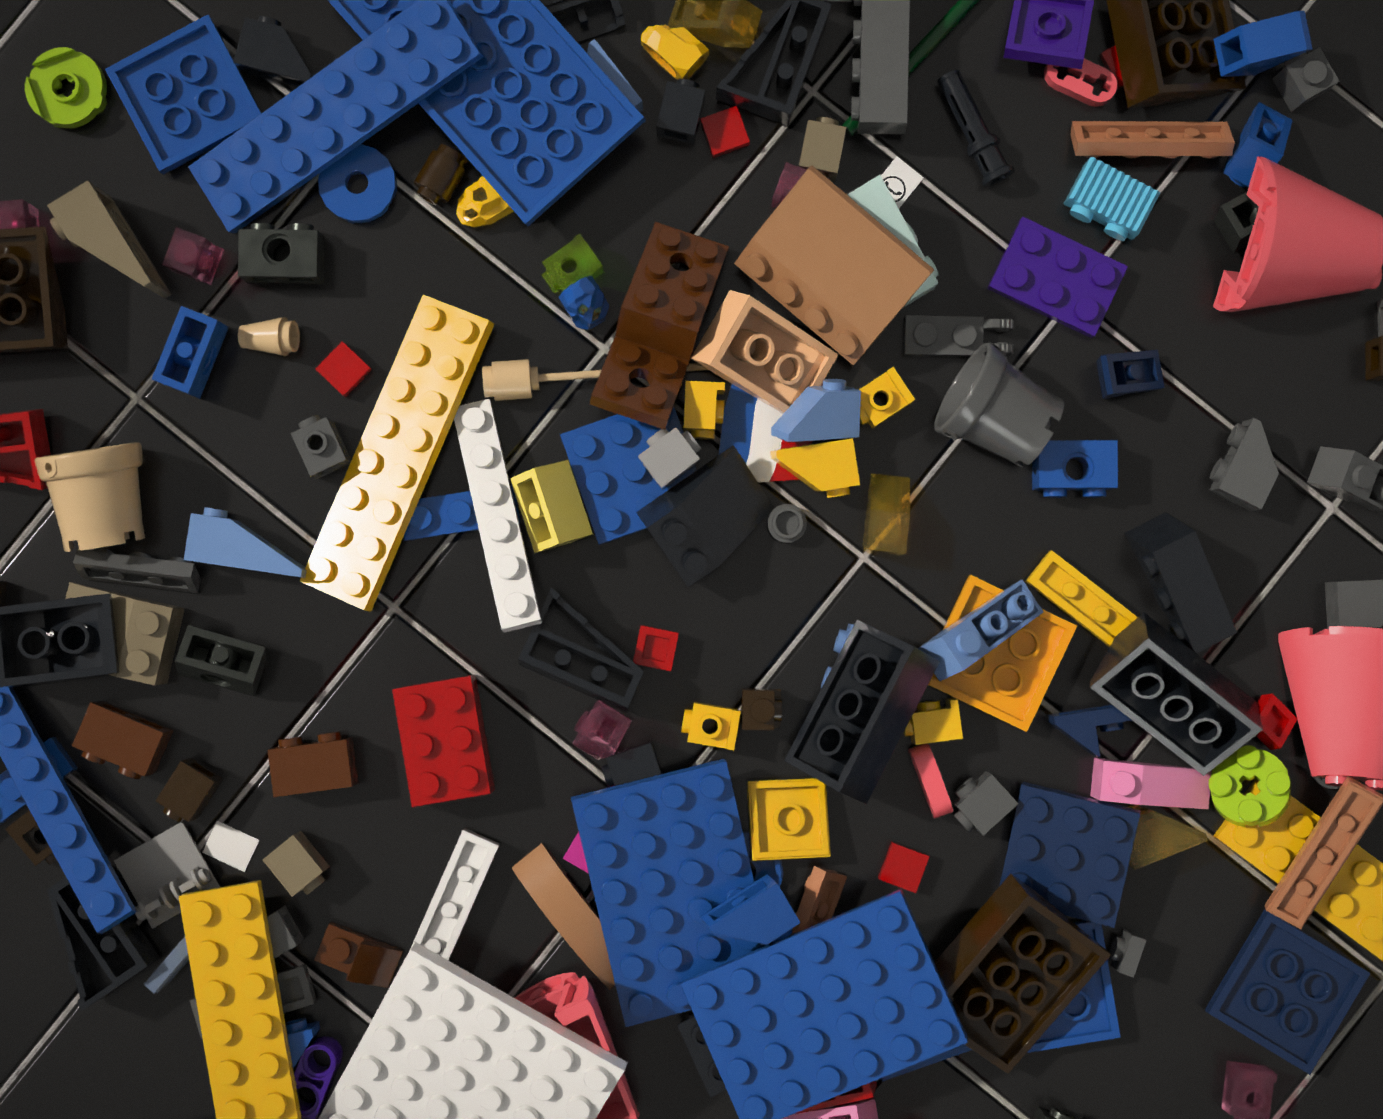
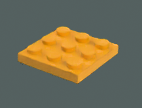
(1015, 673)

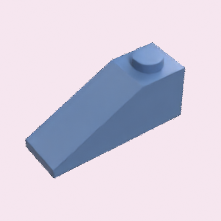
(233, 544)

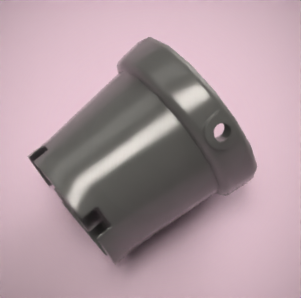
(998, 408)

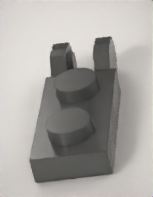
(950, 335)

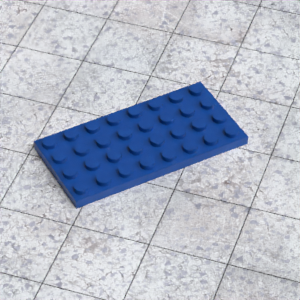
(528, 110)

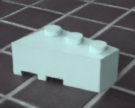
(879, 203)

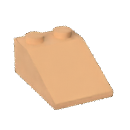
(762, 352)

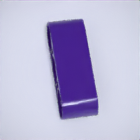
(317, 1077)

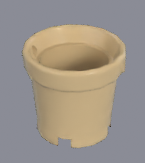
(95, 494)

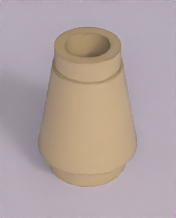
(270, 336)

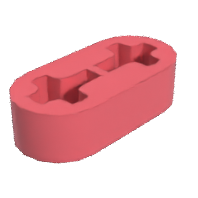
(1078, 88)
(931, 780)

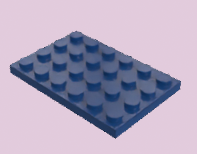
(657, 864)
(824, 1010)

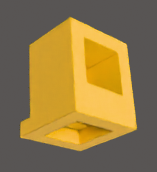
(897, 395)
(702, 408)
(727, 723)
(935, 723)

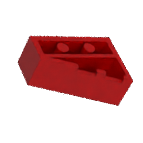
(21, 441)

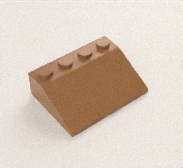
(833, 265)

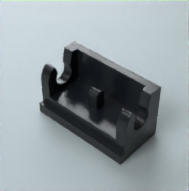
(587, 18)

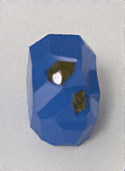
(585, 303)

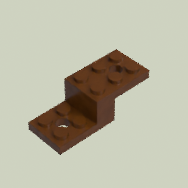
(659, 325)

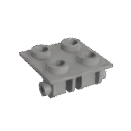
(163, 871)

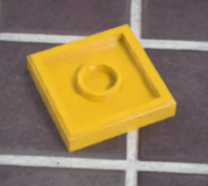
(788, 819)

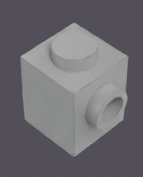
(670, 455)

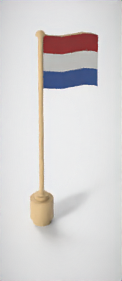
(745, 418)

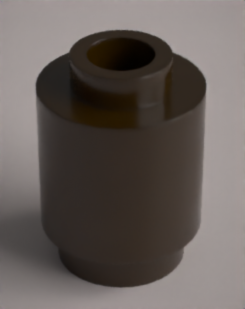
(440, 175)

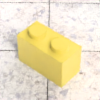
(551, 506)

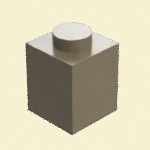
(823, 146)
(297, 865)

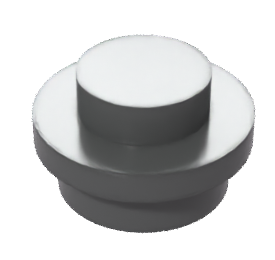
(787, 523)

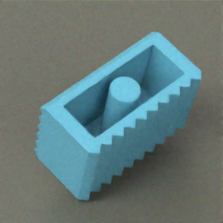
(1111, 199)

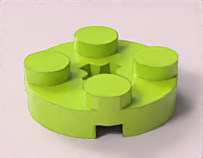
(46, 77)
(1250, 809)

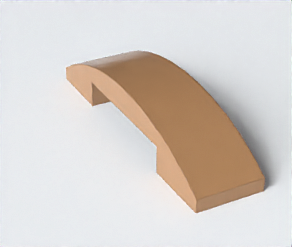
(566, 909)

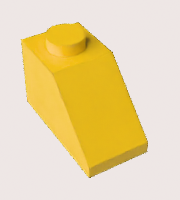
(822, 465)

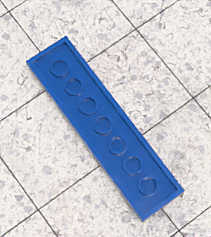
(335, 111)

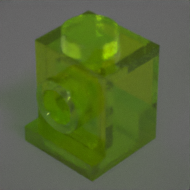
(581, 254)

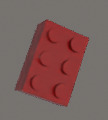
(443, 740)

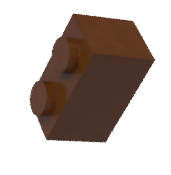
(121, 739)
(312, 766)

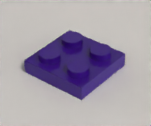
(1049, 31)

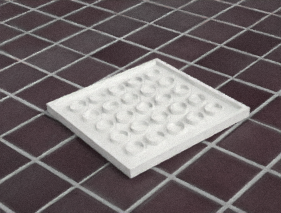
(468, 1052)

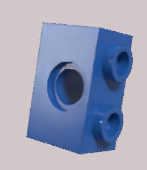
(190, 352)
(1098, 462)

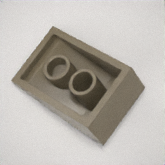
(96, 224)
(144, 634)

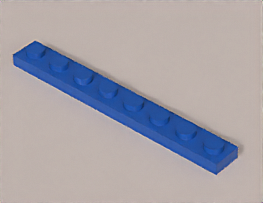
(60, 817)

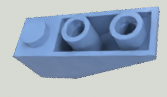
(982, 630)

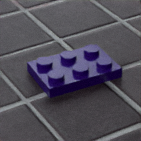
(1057, 277)

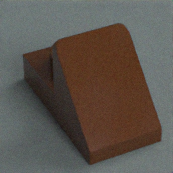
(359, 956)

